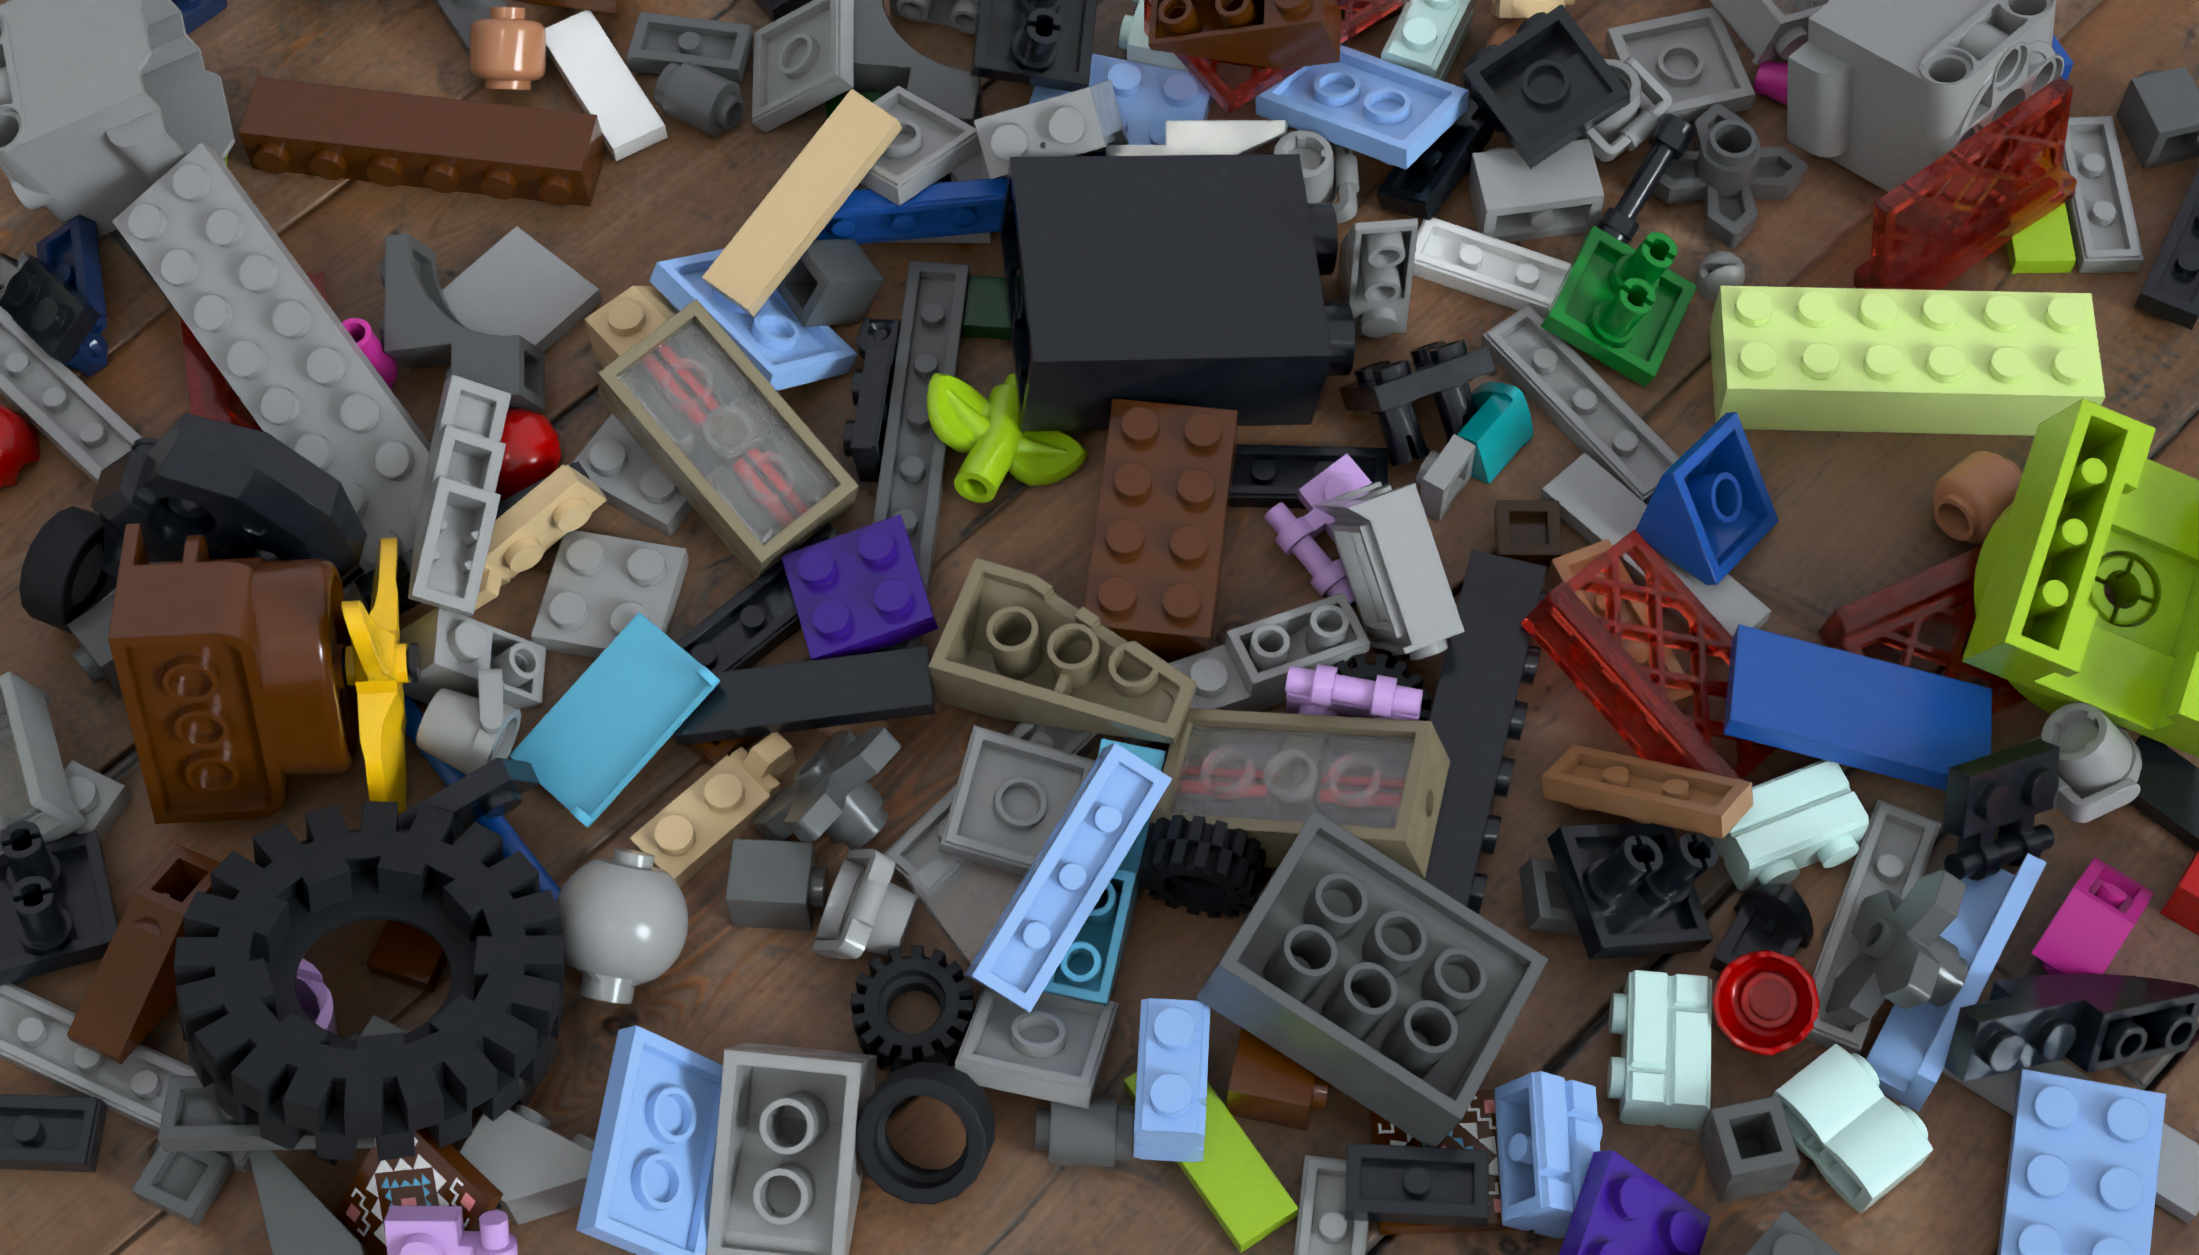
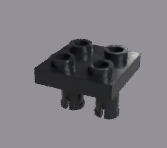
(1035, 42)
(1392, 387)
(1634, 887)
(52, 902)

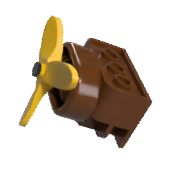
(257, 678)

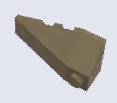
(1041, 661)

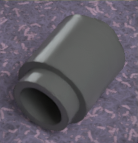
(699, 98)
(1086, 1135)

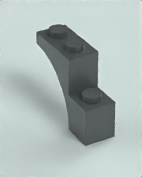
(887, 61)
(426, 333)

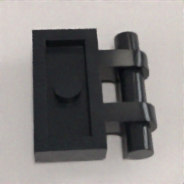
(2001, 793)

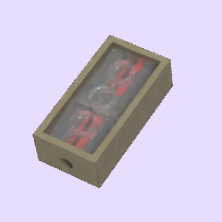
(726, 439)
(1276, 768)

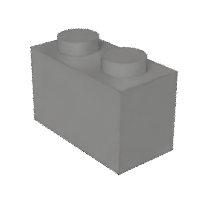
(1546, 201)

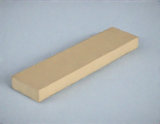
(802, 202)

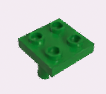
(1621, 303)

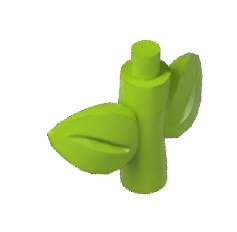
(994, 438)

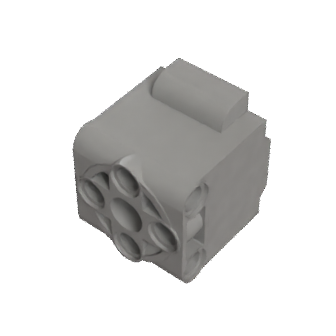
(1912, 79)
(101, 103)

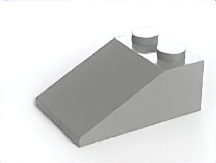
(788, 1150)

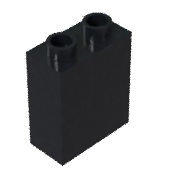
(1169, 287)

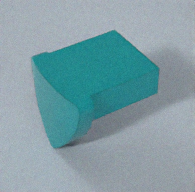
(1497, 428)

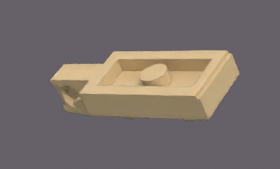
(534, 525)
(715, 808)

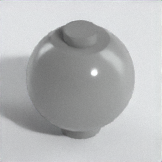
(621, 924)

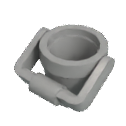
(1626, 128)
(1319, 170)
(470, 729)
(2095, 762)
(864, 908)

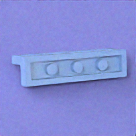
(1068, 876)
(1917, 1039)

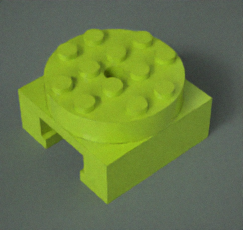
(2085, 517)

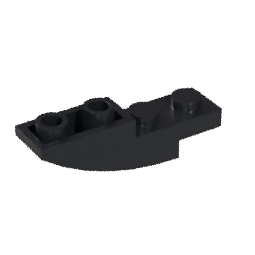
(2079, 1017)

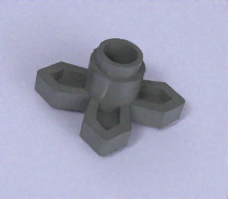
(1729, 174)
(833, 792)
(1902, 951)

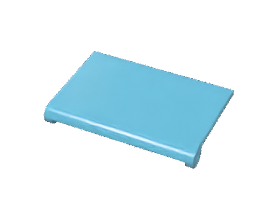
(615, 718)

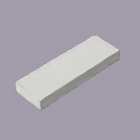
(603, 84)
(1487, 266)

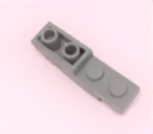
(1256, 657)

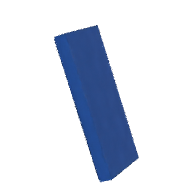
(1853, 708)

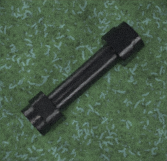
(1668, 143)

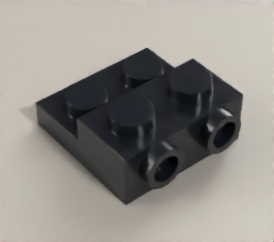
(1544, 85)

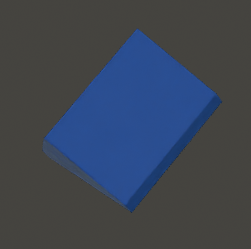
(1710, 504)

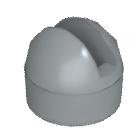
(1727, 271)

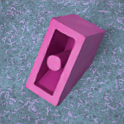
(2092, 921)

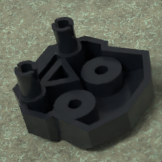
(232, 488)

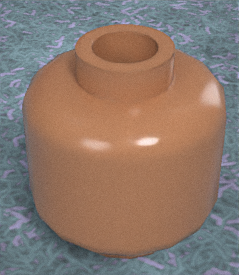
(507, 49)
(1974, 495)

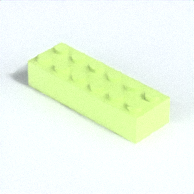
(1901, 359)

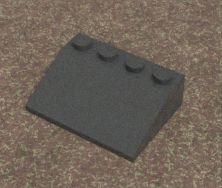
(1374, 980)

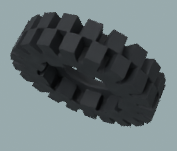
(264, 916)

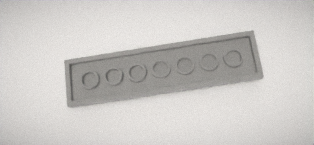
(279, 341)

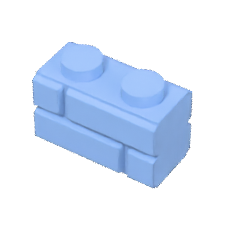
(1171, 1080)
(1544, 1149)

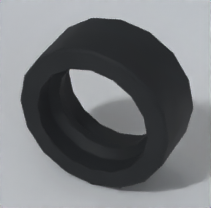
(63, 568)
(906, 1179)

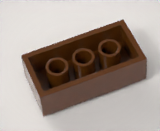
(1162, 525)

